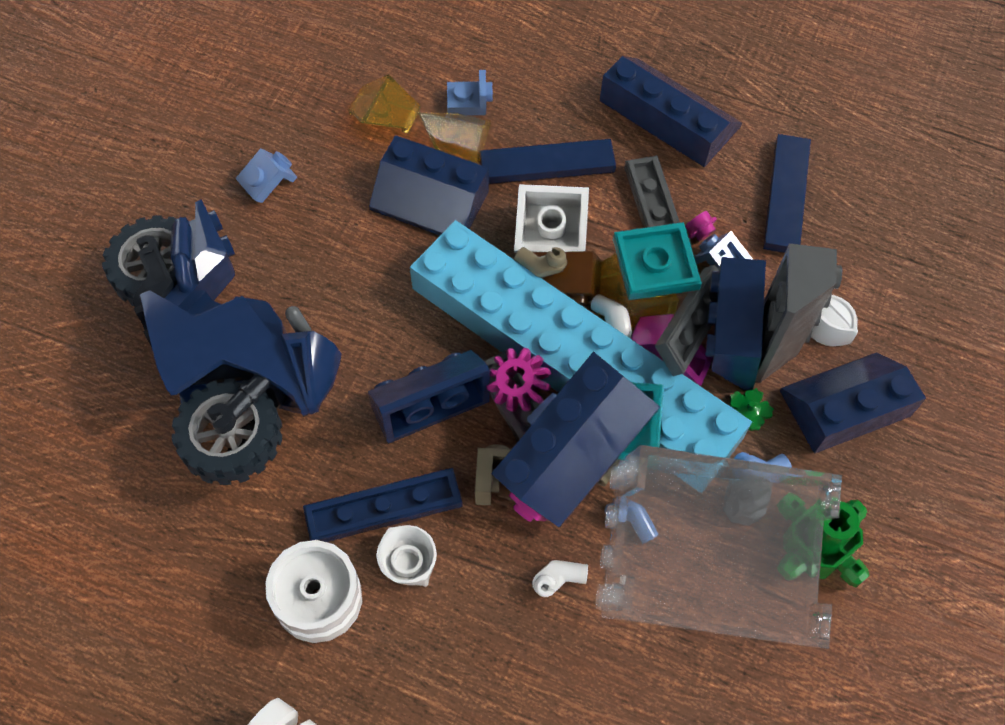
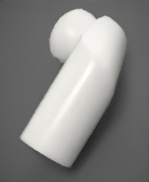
(614, 313)
(556, 573)

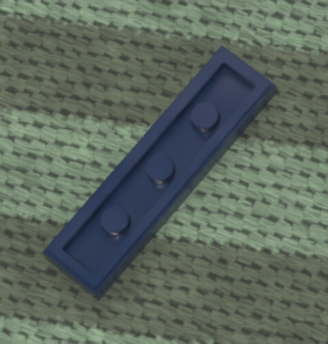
(549, 161)
(787, 193)
(382, 506)

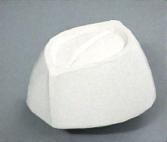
(836, 324)
(407, 555)

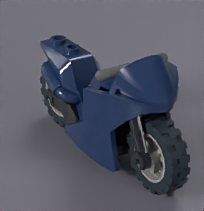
(215, 353)

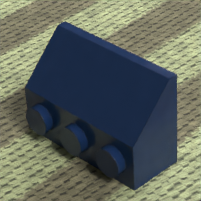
(428, 187)
(737, 320)
(430, 395)
(852, 400)

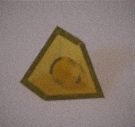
(385, 104)
(457, 134)

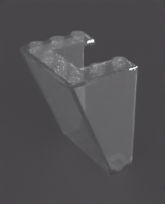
(717, 546)

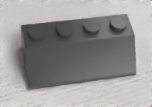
(796, 303)

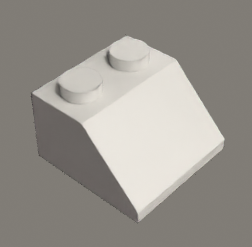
(551, 218)

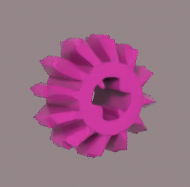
(505, 382)

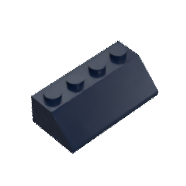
(667, 109)
(575, 440)

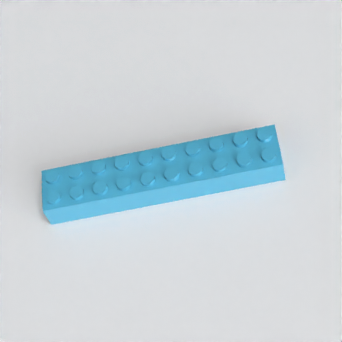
(521, 311)

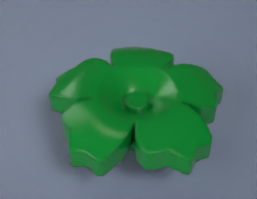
(752, 407)

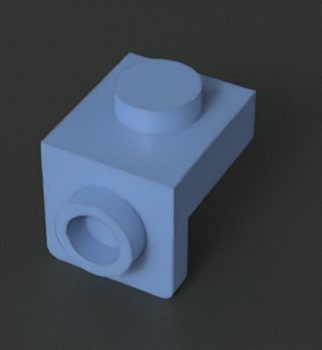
(264, 174)

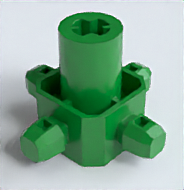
(840, 541)

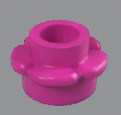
(701, 226)

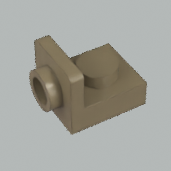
(487, 461)

